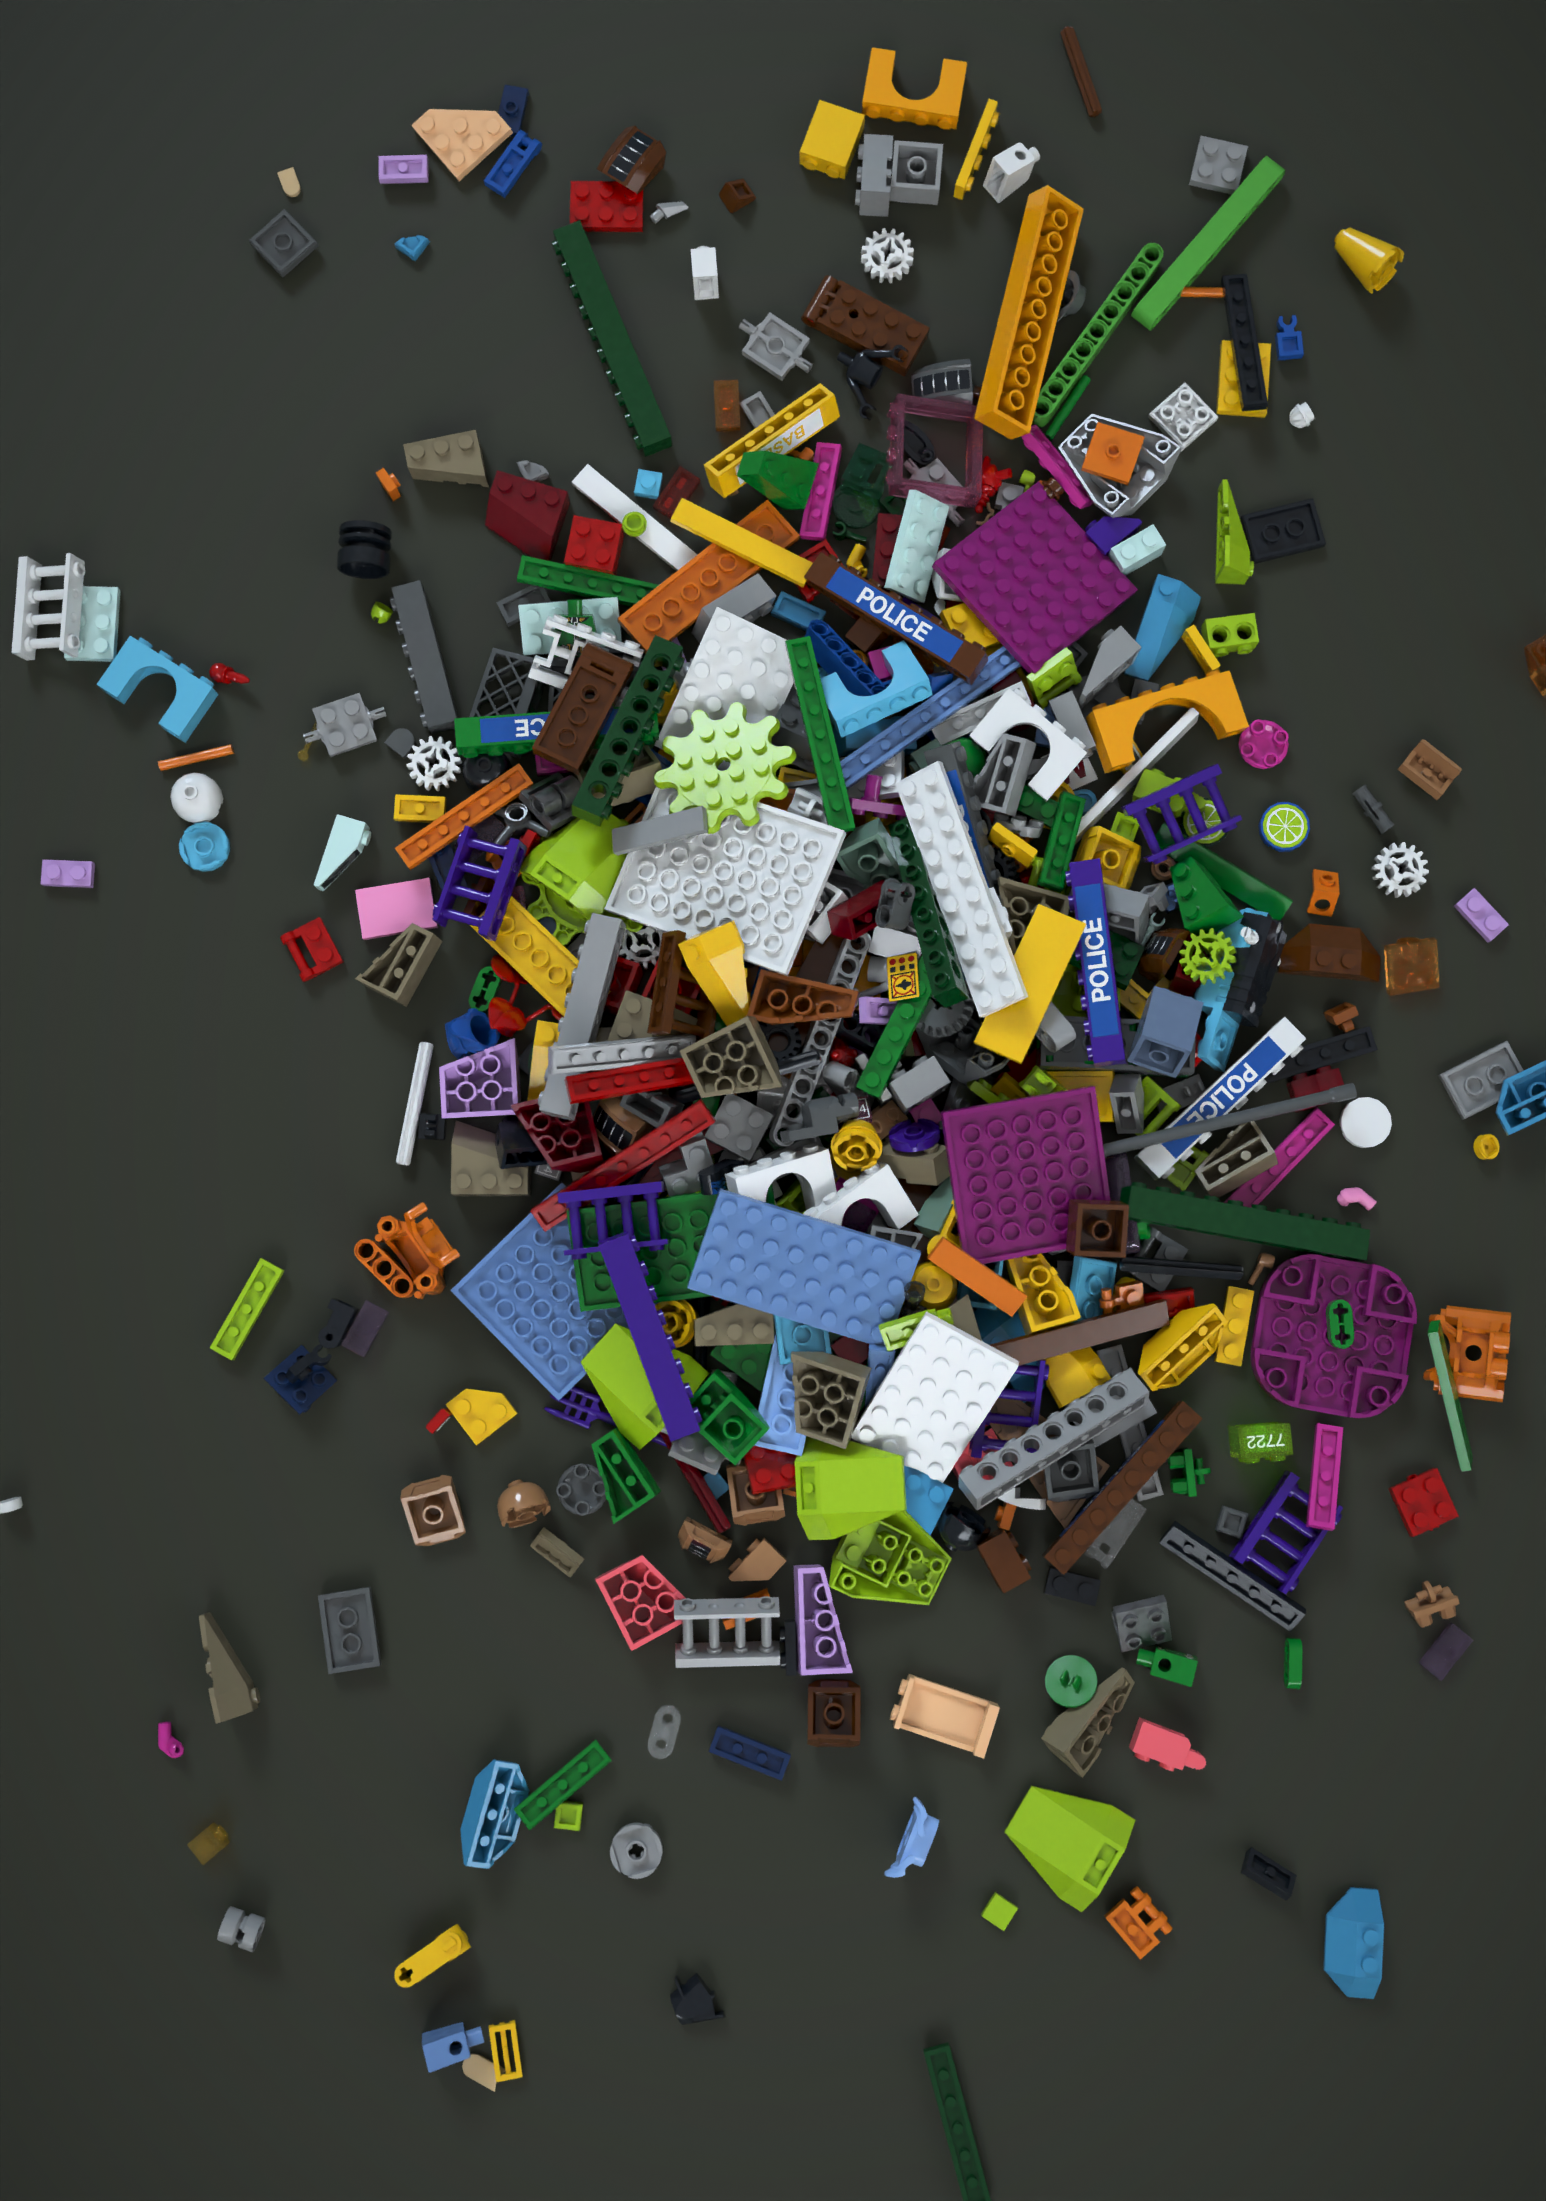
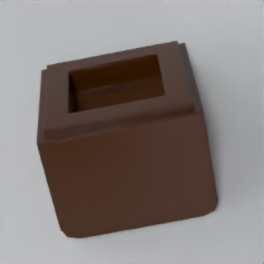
(736, 195)

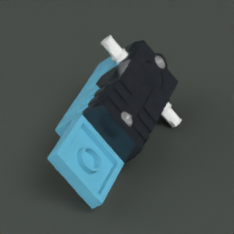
(1243, 992)

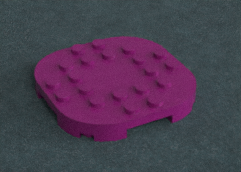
(1292, 1343)

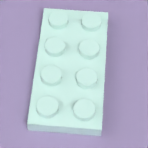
(916, 546)
(535, 615)

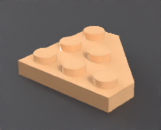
(461, 136)

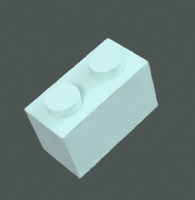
(1137, 550)

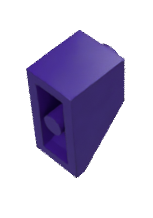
(1111, 531)

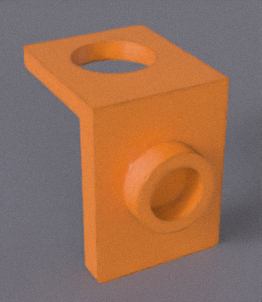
(1324, 887)

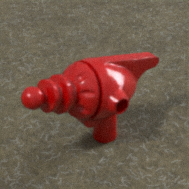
(990, 482)
(843, 1054)

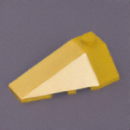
(719, 969)
(545, 1036)
(1048, 1298)
(1074, 1375)

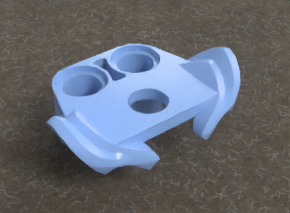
(915, 1841)

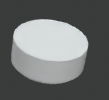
(10, 1504)

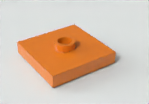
(1112, 453)

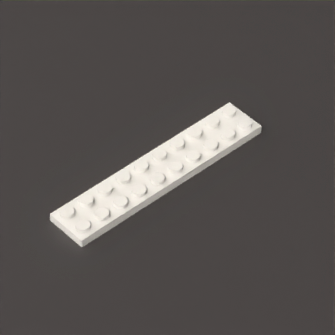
(961, 889)

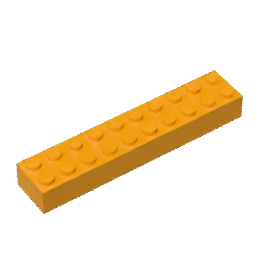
(1029, 313)

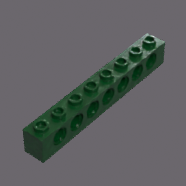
(660, 653)
(929, 922)

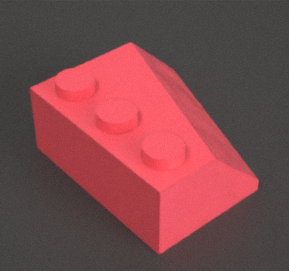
(639, 1600)

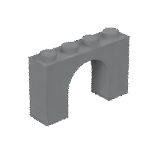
(1068, 714)

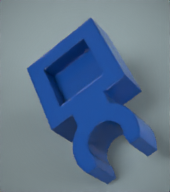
(1288, 342)

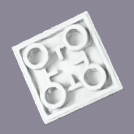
(1183, 416)

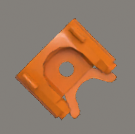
(420, 1249)
(1488, 1331)

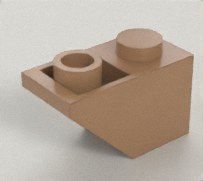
(759, 1564)

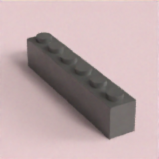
(425, 657)

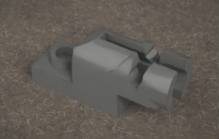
(822, 1117)

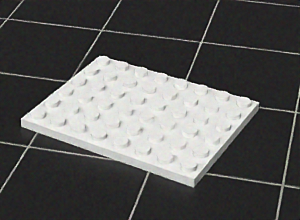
(754, 875)

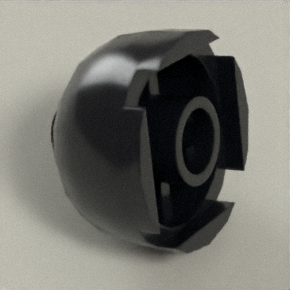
(484, 769)
(961, 1528)

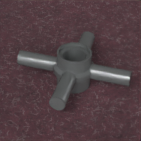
(517, 821)

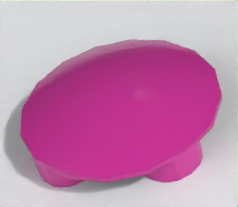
(1263, 744)

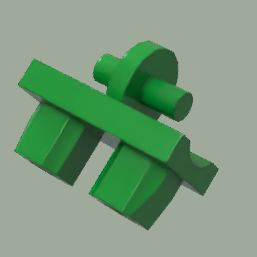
(1185, 1461)

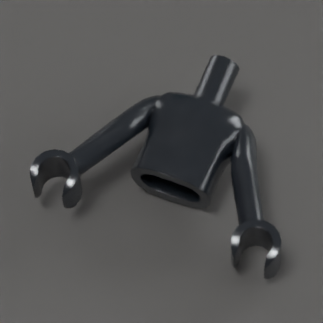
(866, 371)

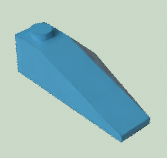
(1165, 618)

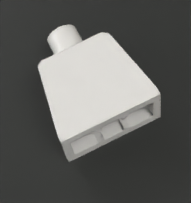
(1010, 170)

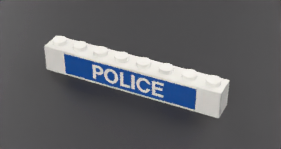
(1224, 1094)

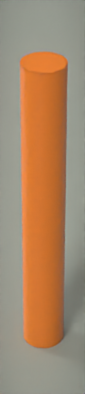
(1214, 292)
(195, 757)

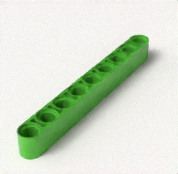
(1208, 243)
(1099, 324)

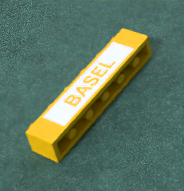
(777, 435)

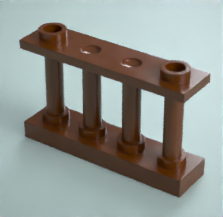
(666, 995)

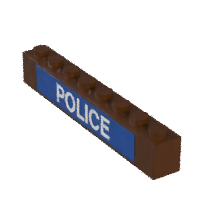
(897, 618)
(1122, 1487)

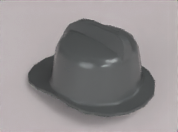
(1072, 297)

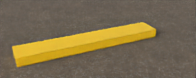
(741, 542)

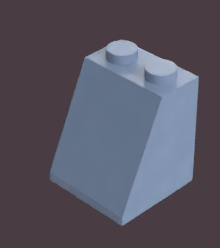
(1165, 1032)

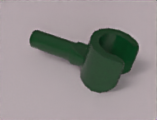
(847, 534)

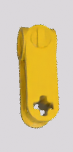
(433, 1956)

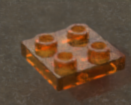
(1411, 965)

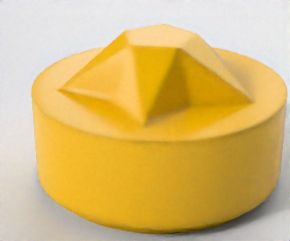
(1486, 1146)

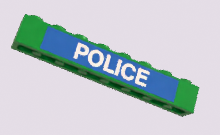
(517, 733)

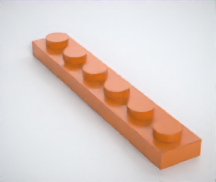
(468, 813)

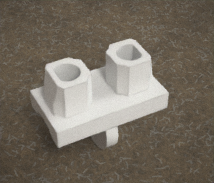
(807, 806)

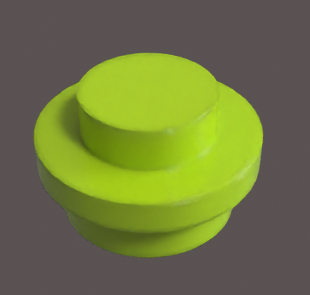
(634, 524)

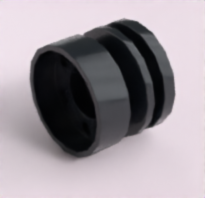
(364, 549)

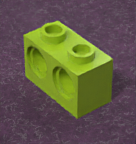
(1227, 628)

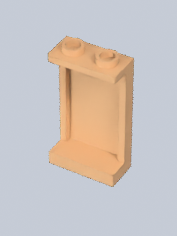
(945, 1714)

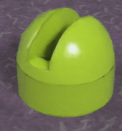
(381, 612)

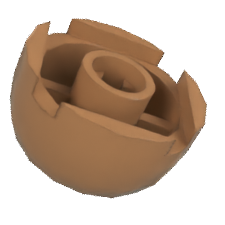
(521, 1503)

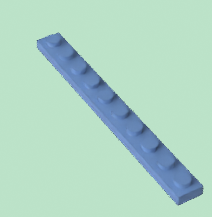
(925, 718)

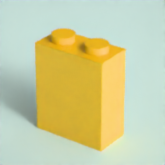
(831, 139)

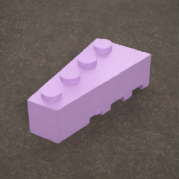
(818, 1633)

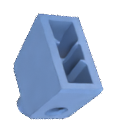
(440, 2051)

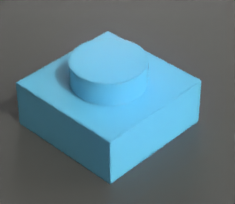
(648, 484)

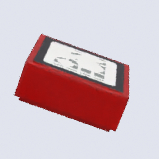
(439, 1420)

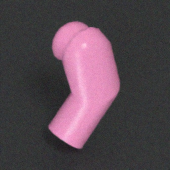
(1353, 1195)

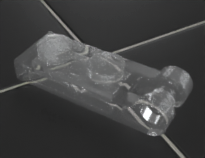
(1116, 1533)

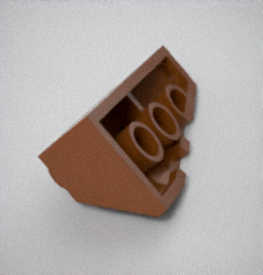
(795, 999)

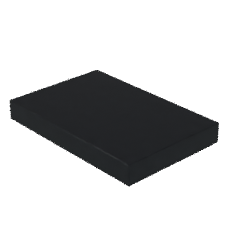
(1283, 531)

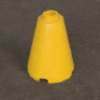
(1368, 257)

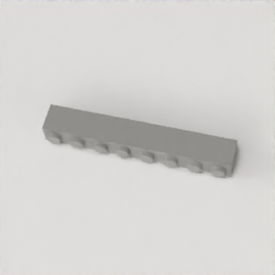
(584, 1004)

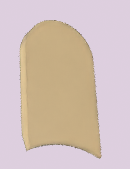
(481, 2070)

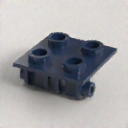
(300, 1393)

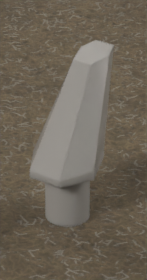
(667, 210)

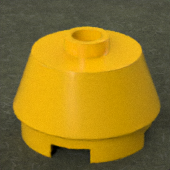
(856, 1145)
(939, 1285)
(679, 1320)

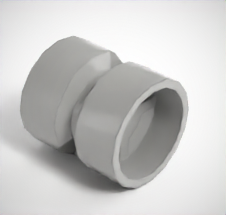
(241, 1929)

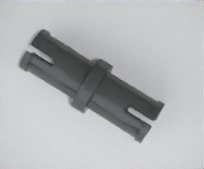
(1373, 809)

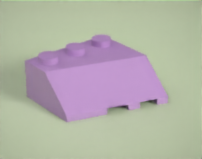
(481, 1083)

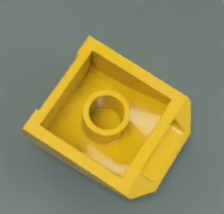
(1117, 855)

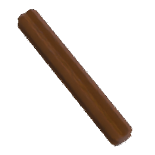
(1081, 71)

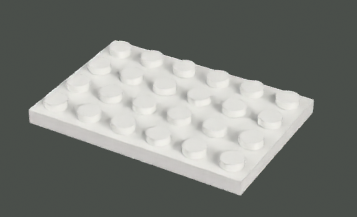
(731, 666)
(935, 1397)

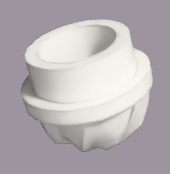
(1301, 415)

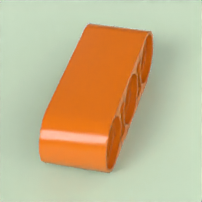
(374, 1262)

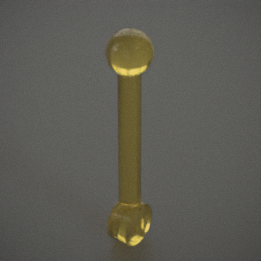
(303, 755)

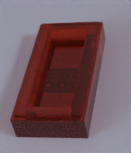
(680, 486)

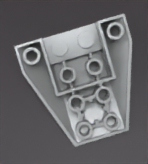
(1149, 474)

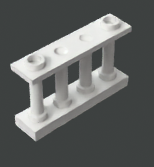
(27, 607)

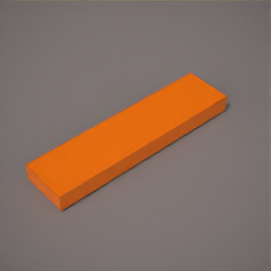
(977, 1276)

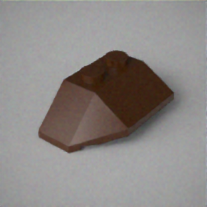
(1331, 953)

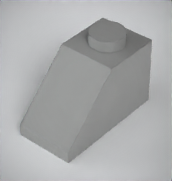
(1127, 1103)

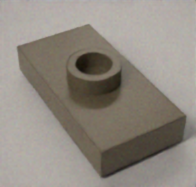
(557, 1552)

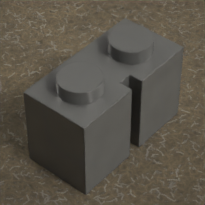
(652, 1106)

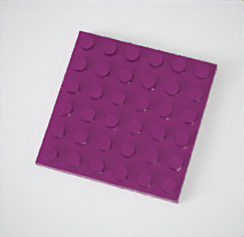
(1034, 578)
(1018, 1169)

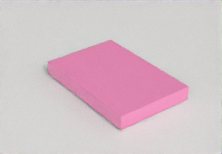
(394, 907)

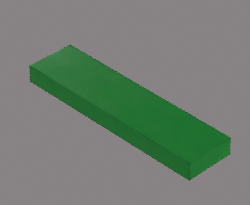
(1061, 841)
(562, 1784)

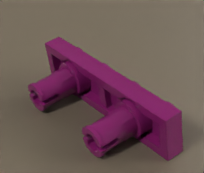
(872, 803)

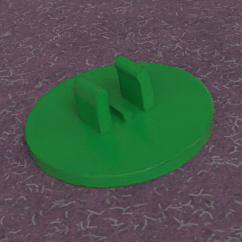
(1071, 1681)

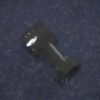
(914, 1293)

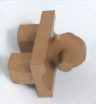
(1431, 1601)

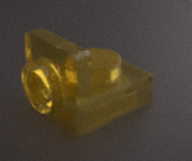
(209, 1843)

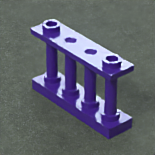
(1161, 799)
(497, 900)
(599, 1199)
(981, 1442)
(1260, 1530)

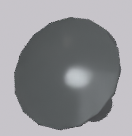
(581, 1489)

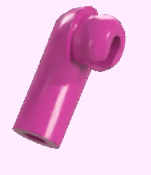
(167, 1742)

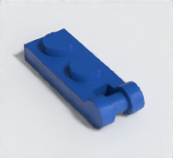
(512, 163)

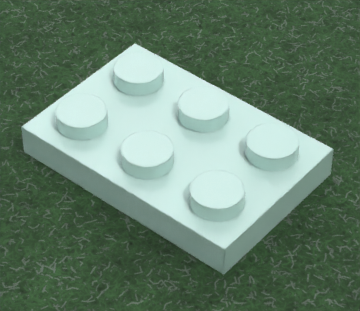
(98, 624)

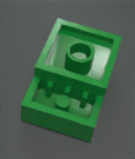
(728, 1417)

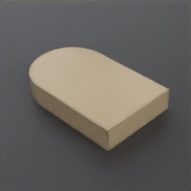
(289, 182)

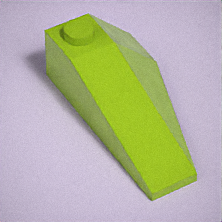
(1232, 550)

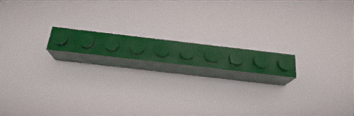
(612, 338)
(1246, 1223)

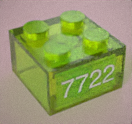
(1259, 1440)

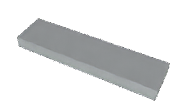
(659, 830)

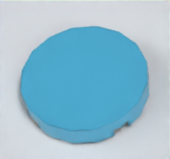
(204, 846)

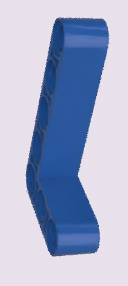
(838, 657)

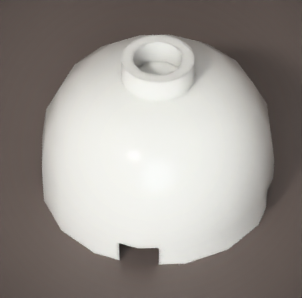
(196, 798)

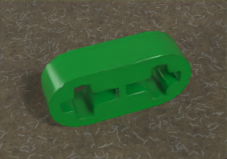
(479, 987)
(1346, 1324)
(1293, 1663)

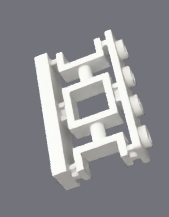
(559, 680)

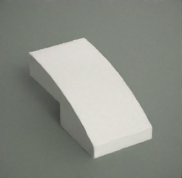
(1013, 1497)

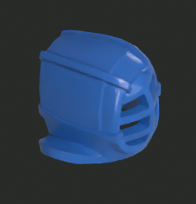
(470, 1034)

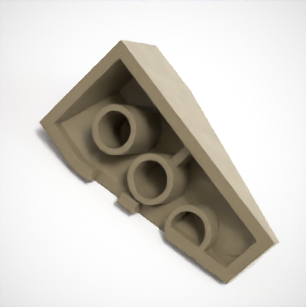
(232, 1687)
(1079, 1730)

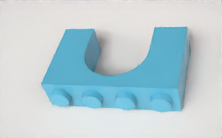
(138, 661)
(855, 712)

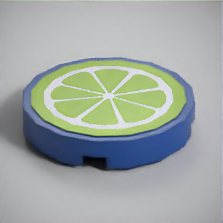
(1284, 826)

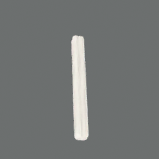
(414, 1103)

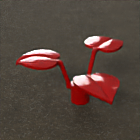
(501, 1012)

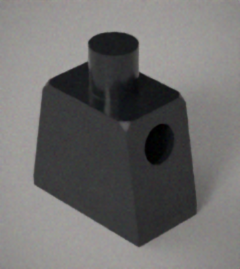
(515, 1145)

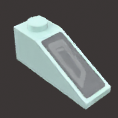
(343, 847)

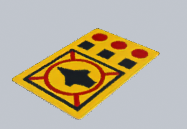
(902, 977)

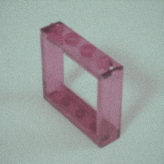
(947, 494)

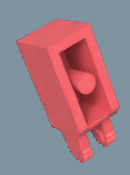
(1164, 1745)

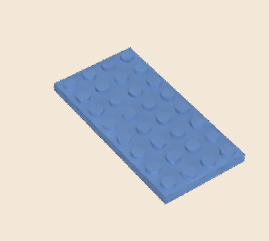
(802, 1267)

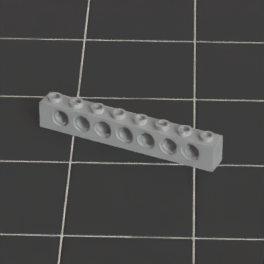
(982, 1491)

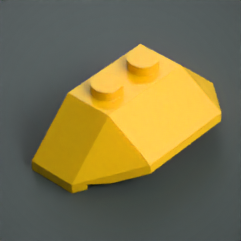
(1181, 1346)

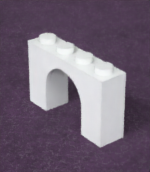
(1014, 711)
(809, 1165)
(880, 1187)

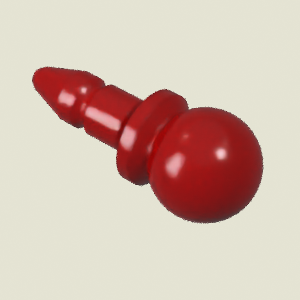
(224, 674)

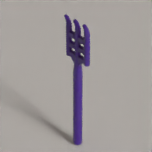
(593, 1412)

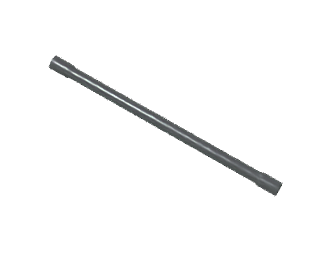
(1332, 1095)

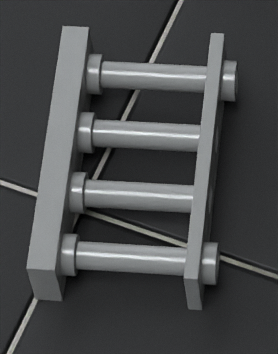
(727, 1653)

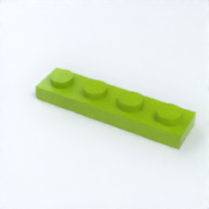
(247, 1309)

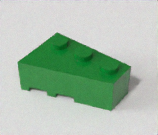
(779, 477)
(1201, 898)
(623, 1474)

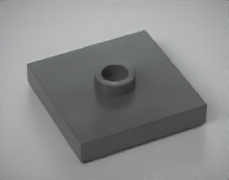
(283, 243)

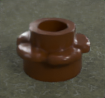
(1053, 488)

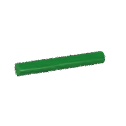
(1067, 407)

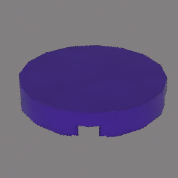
(914, 1136)

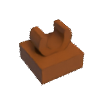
(1341, 1016)

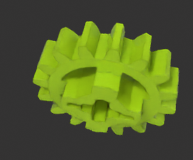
(1217, 949)

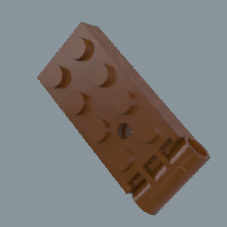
(874, 328)
(578, 721)

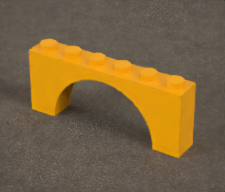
(1211, 696)

